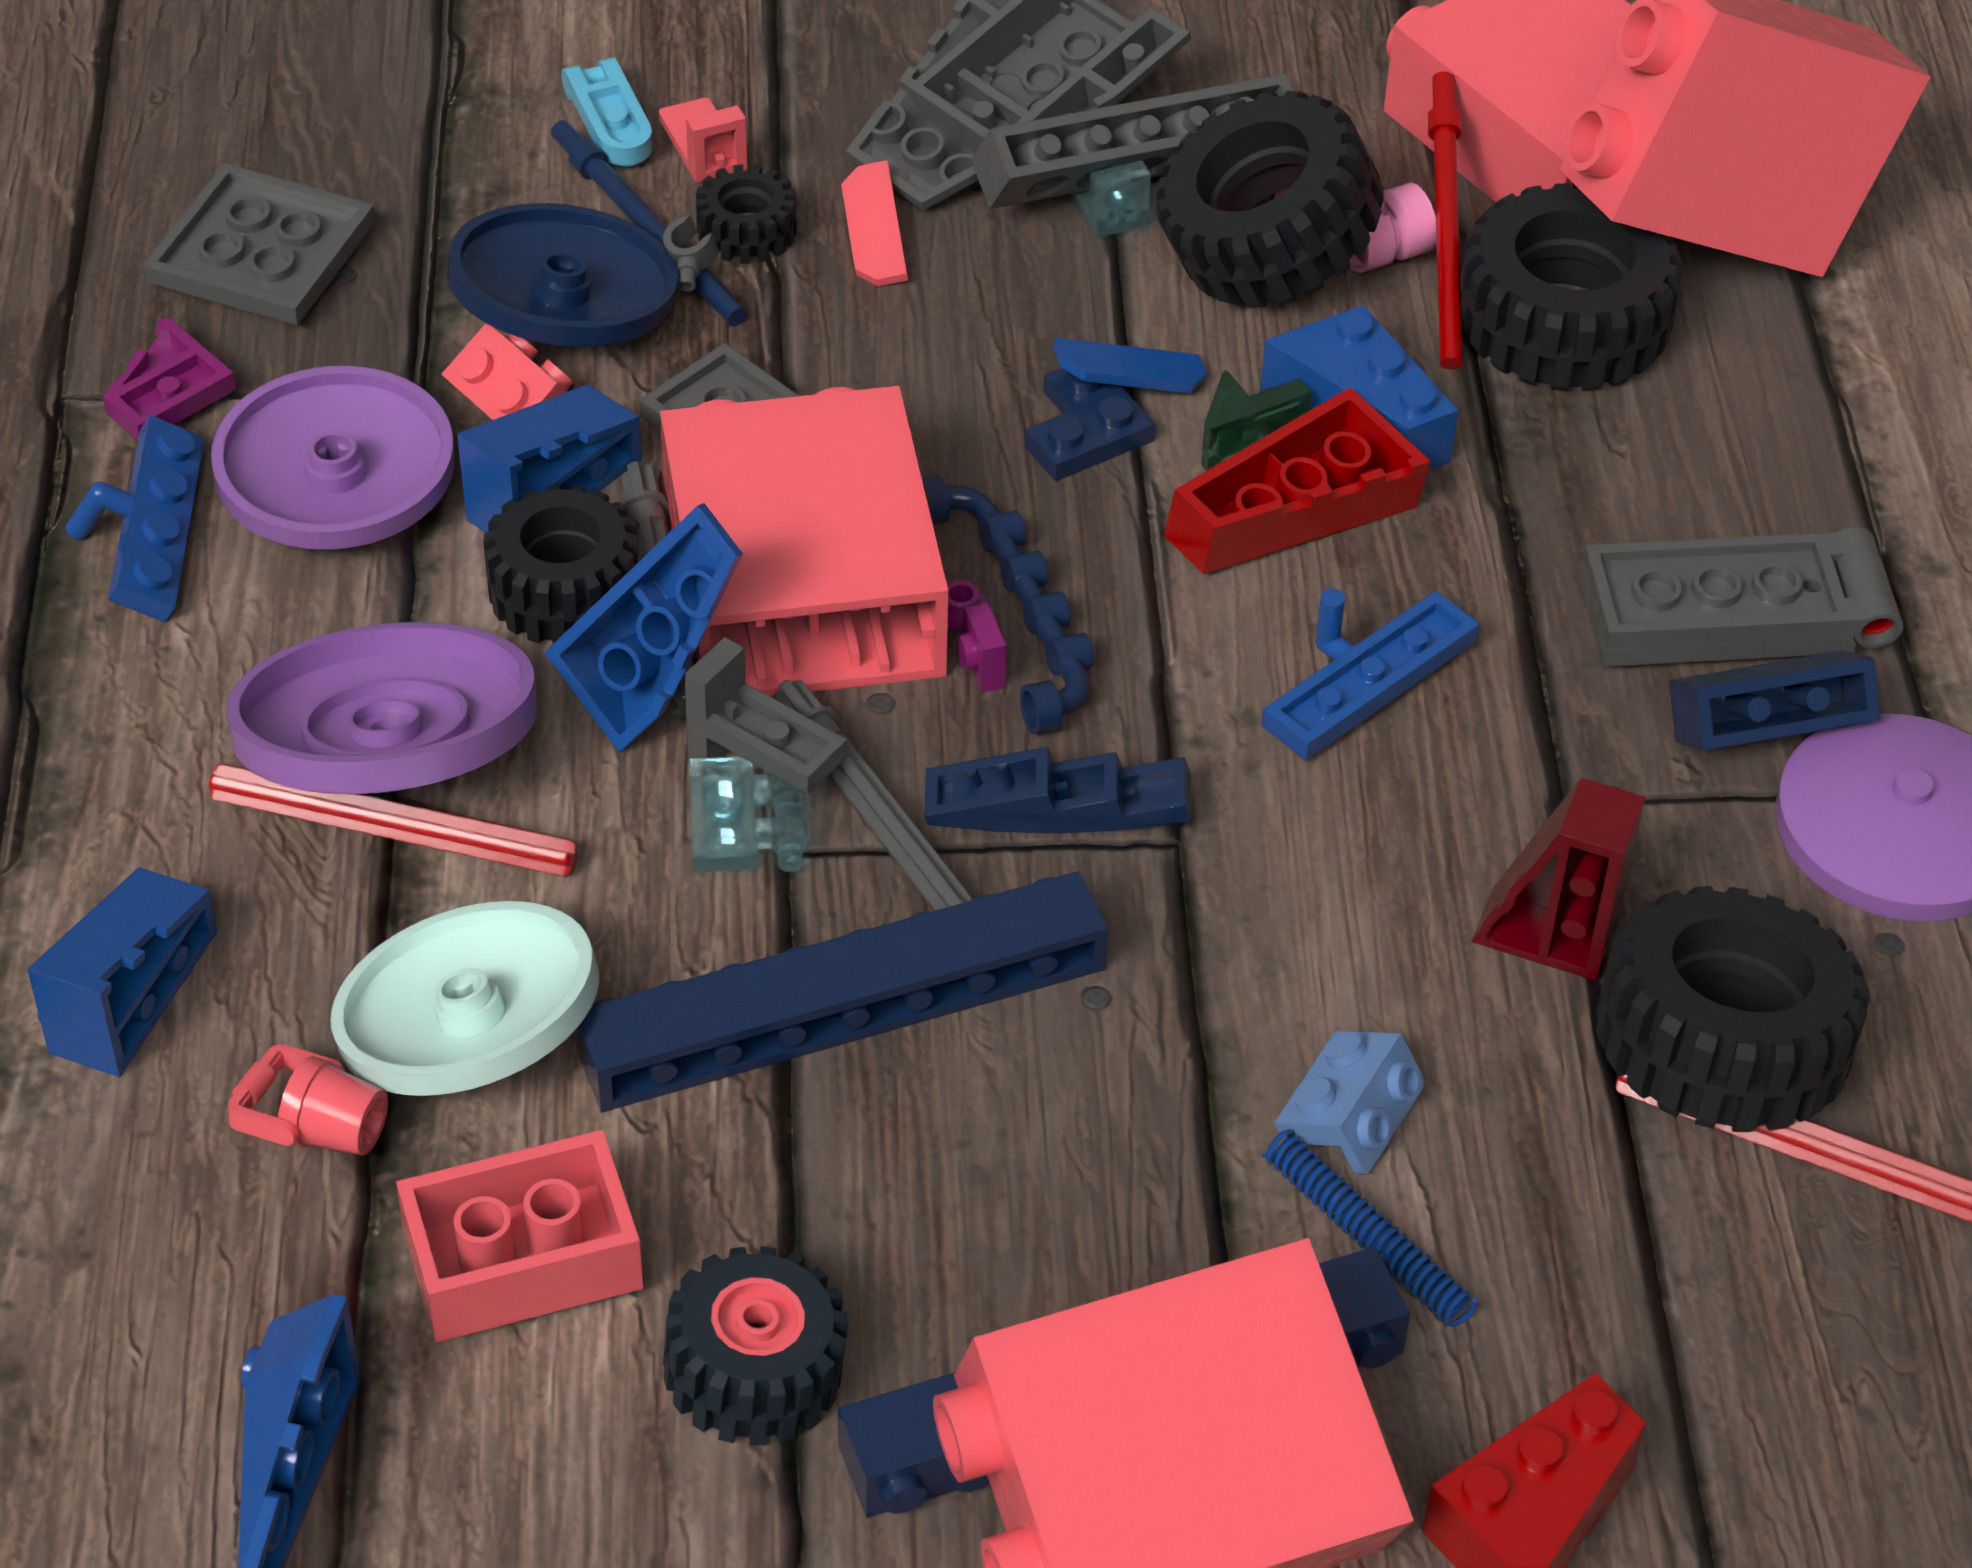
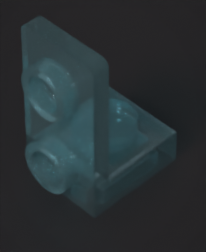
(1116, 199)

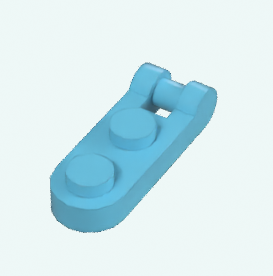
(610, 111)

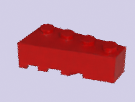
(1298, 485)

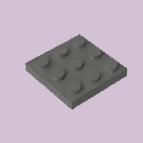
(260, 243)

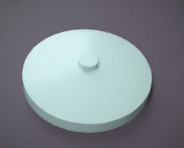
(465, 998)

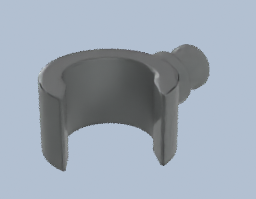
(692, 259)

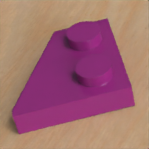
(167, 381)

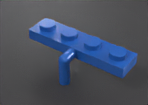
(154, 517)
(1366, 674)

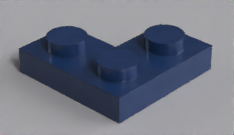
(1094, 427)

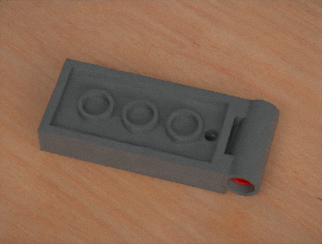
(1738, 597)

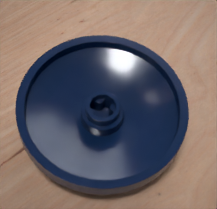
(562, 274)

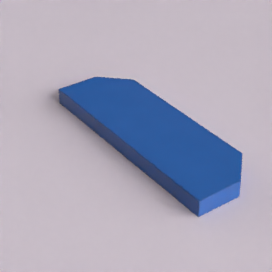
(1130, 365)

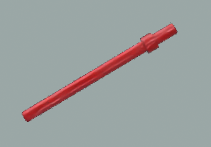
(1444, 130)

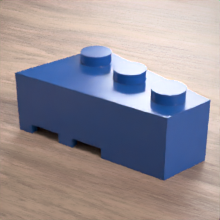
(1362, 354)
(559, 441)
(120, 969)

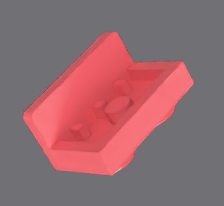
(501, 375)

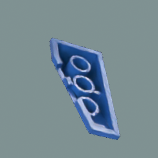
(643, 632)
(294, 1410)

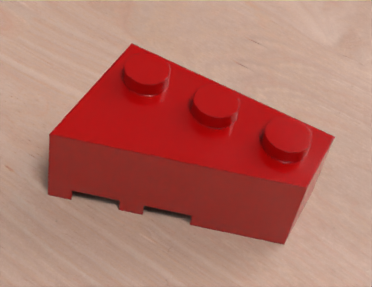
(1538, 1485)

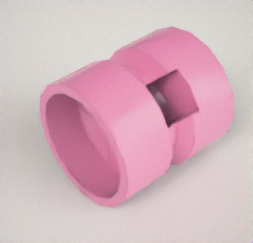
(1403, 229)

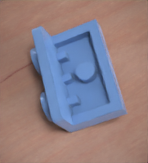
(1355, 1095)

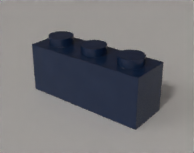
(1774, 700)

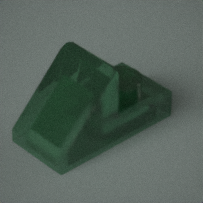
(1241, 419)

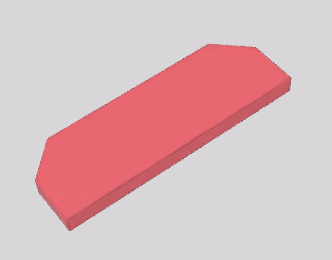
(874, 225)

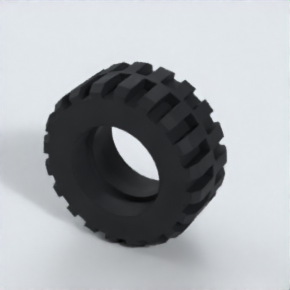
(1290, 240)
(1558, 331)
(1744, 1067)

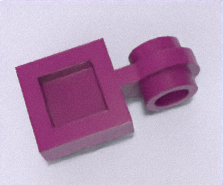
(981, 644)

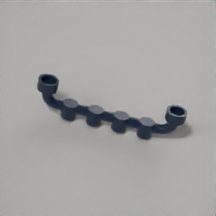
(1042, 613)

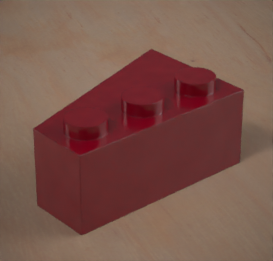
(1568, 883)

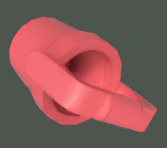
(318, 1105)

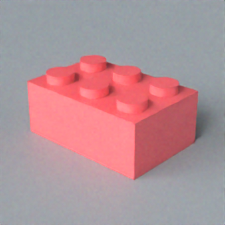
(520, 1235)

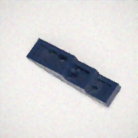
(1037, 795)

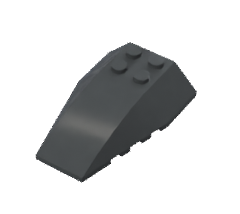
(1005, 68)

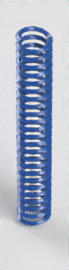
(1442, 1290)

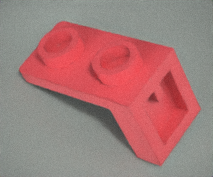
(706, 136)

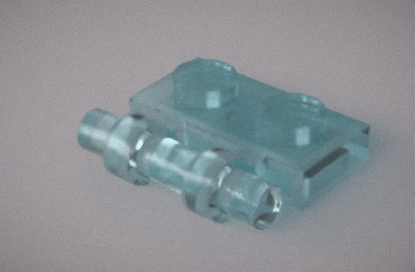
(725, 819)

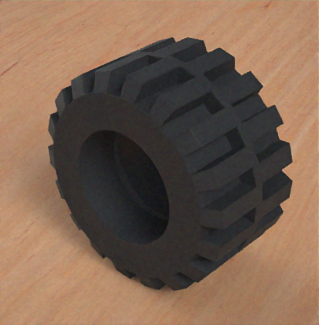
(556, 558)

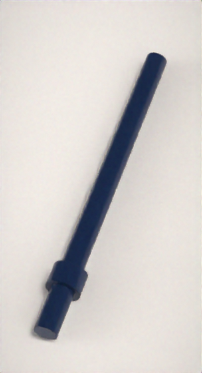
(592, 164)

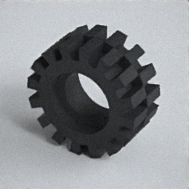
(747, 192)

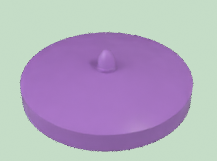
(382, 708)

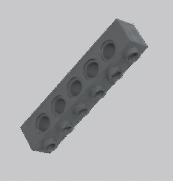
(1061, 151)

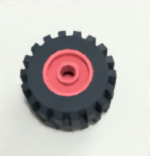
(754, 1345)

